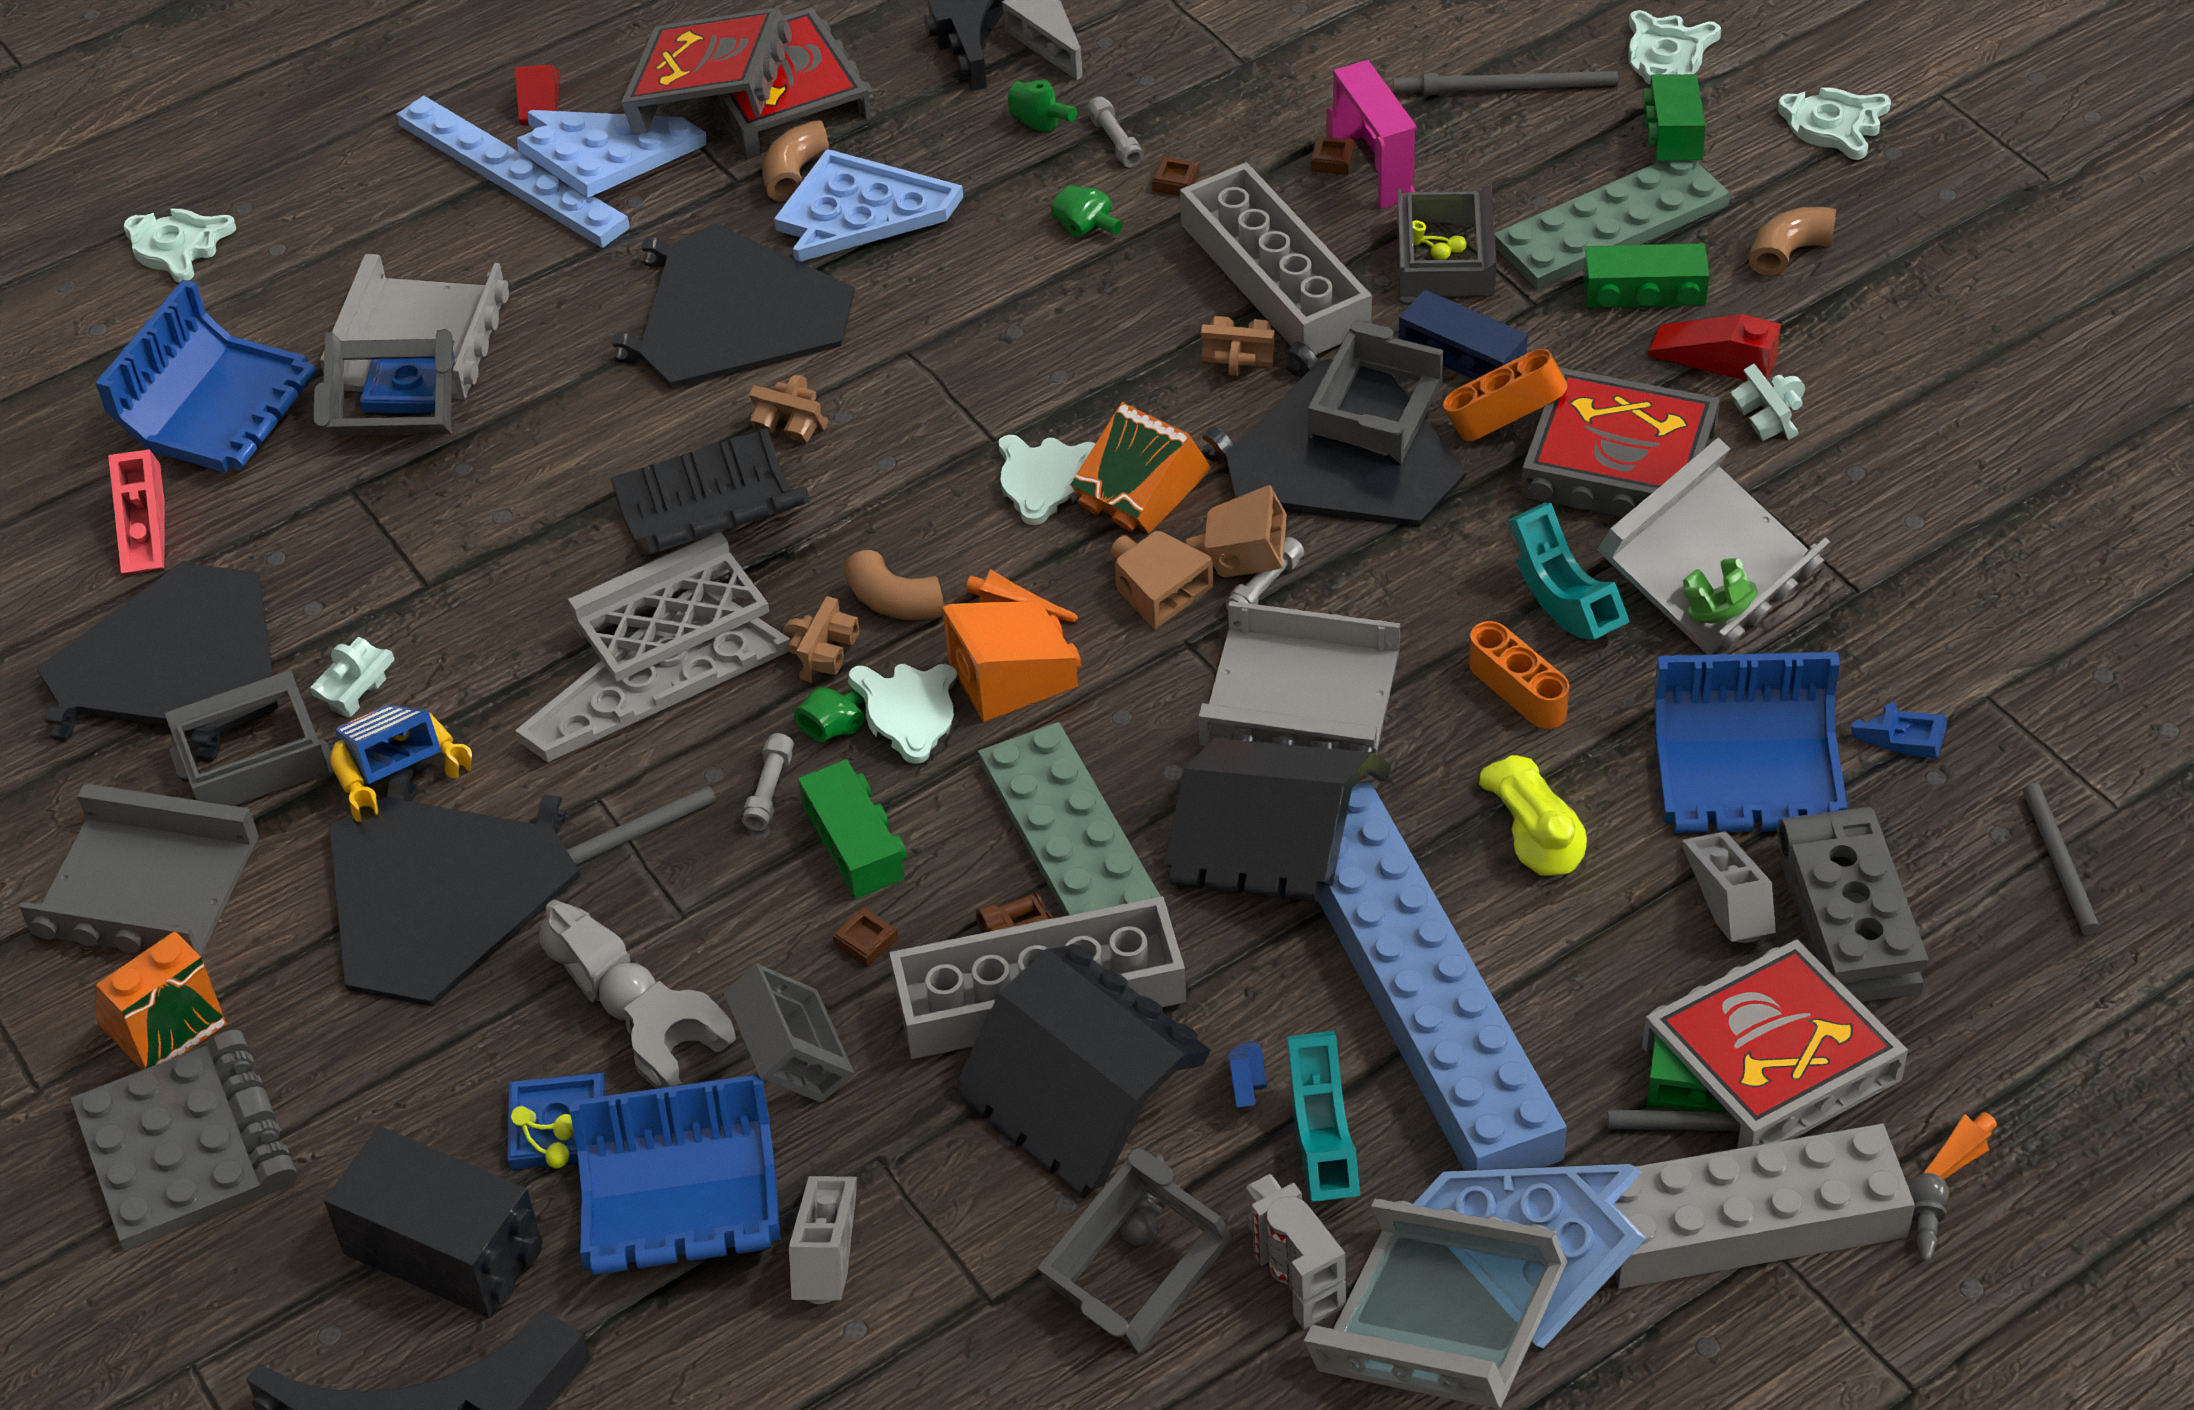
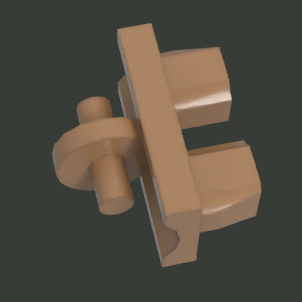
(1238, 345)
(789, 403)
(814, 638)

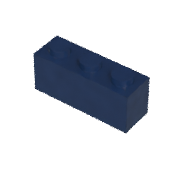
(1468, 339)

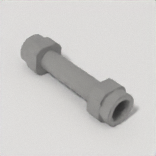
(1103, 115)
(1249, 594)
(759, 808)

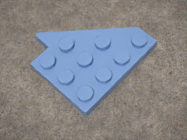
(600, 149)
(861, 201)
(1563, 1199)

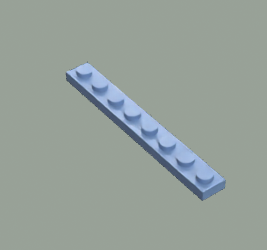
(512, 171)

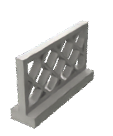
(655, 587)

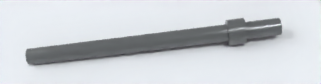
(1432, 83)

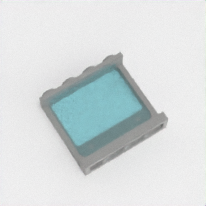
(1443, 1304)

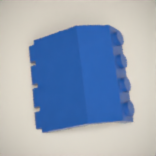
(197, 389)
(1746, 739)
(675, 1174)

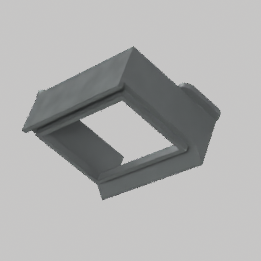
(1446, 276)
(1375, 349)
(330, 394)
(259, 773)
(1102, 1219)

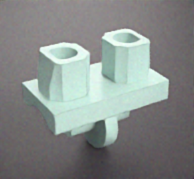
(1775, 401)
(352, 673)

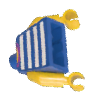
(387, 743)

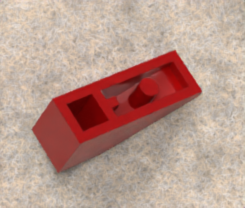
(1719, 344)

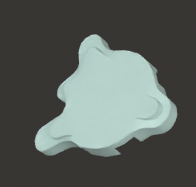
(1667, 45)
(1835, 118)
(176, 239)
(1040, 476)
(908, 708)

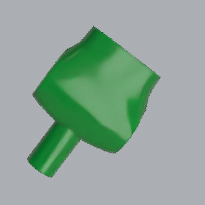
(1037, 106)
(1084, 210)
(829, 714)

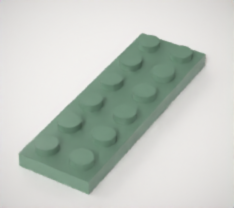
(1612, 215)
(1065, 822)

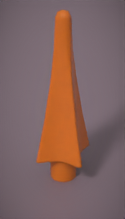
(1000, 589)
(1963, 1145)

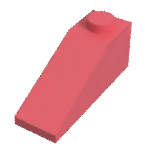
(138, 511)

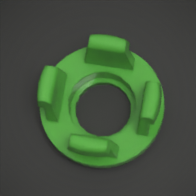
(1724, 601)

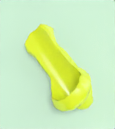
(1544, 828)

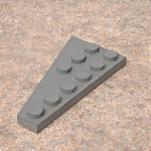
(600, 705)

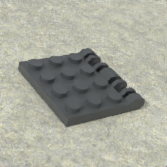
(179, 1142)

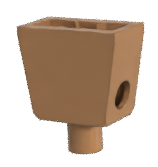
(1245, 534)
(1160, 575)

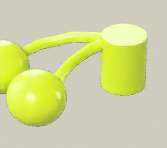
(1439, 251)
(557, 1153)

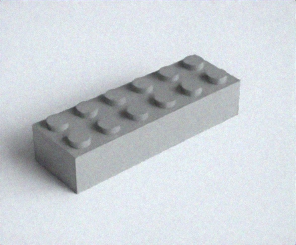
(1274, 258)
(953, 983)
(1765, 1204)

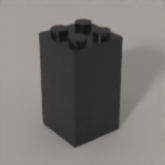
(434, 1221)

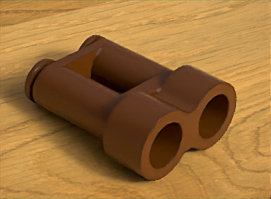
(999, 917)

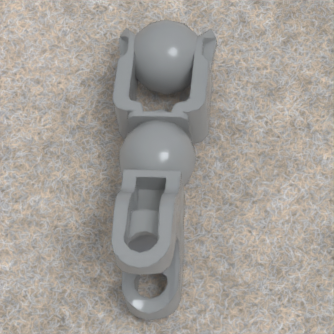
(629, 992)

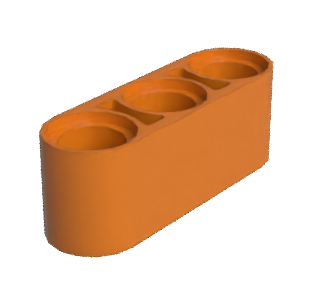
(1505, 394)
(1519, 675)

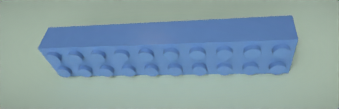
(1436, 1000)

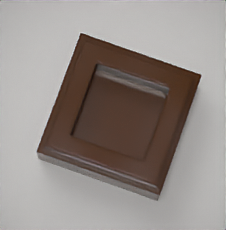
(1332, 155)
(1174, 175)
(865, 936)

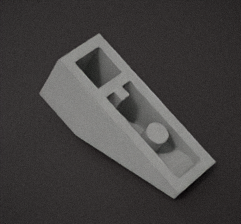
(1045, 30)
(1732, 886)
(822, 1239)

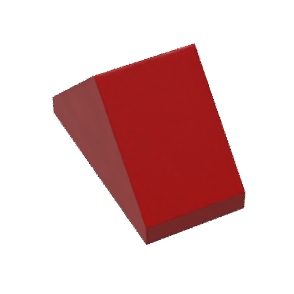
(537, 89)

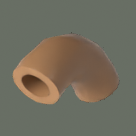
(788, 155)
(1788, 232)
(891, 594)

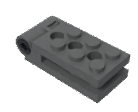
(1852, 902)

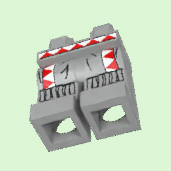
(1297, 1249)

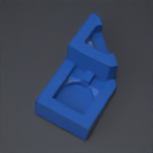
(1903, 731)
(1246, 1072)

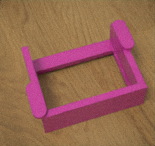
(1370, 111)

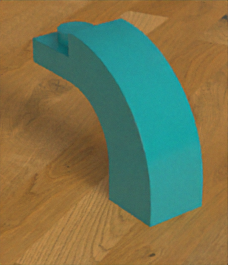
(1558, 582)
(1320, 1117)

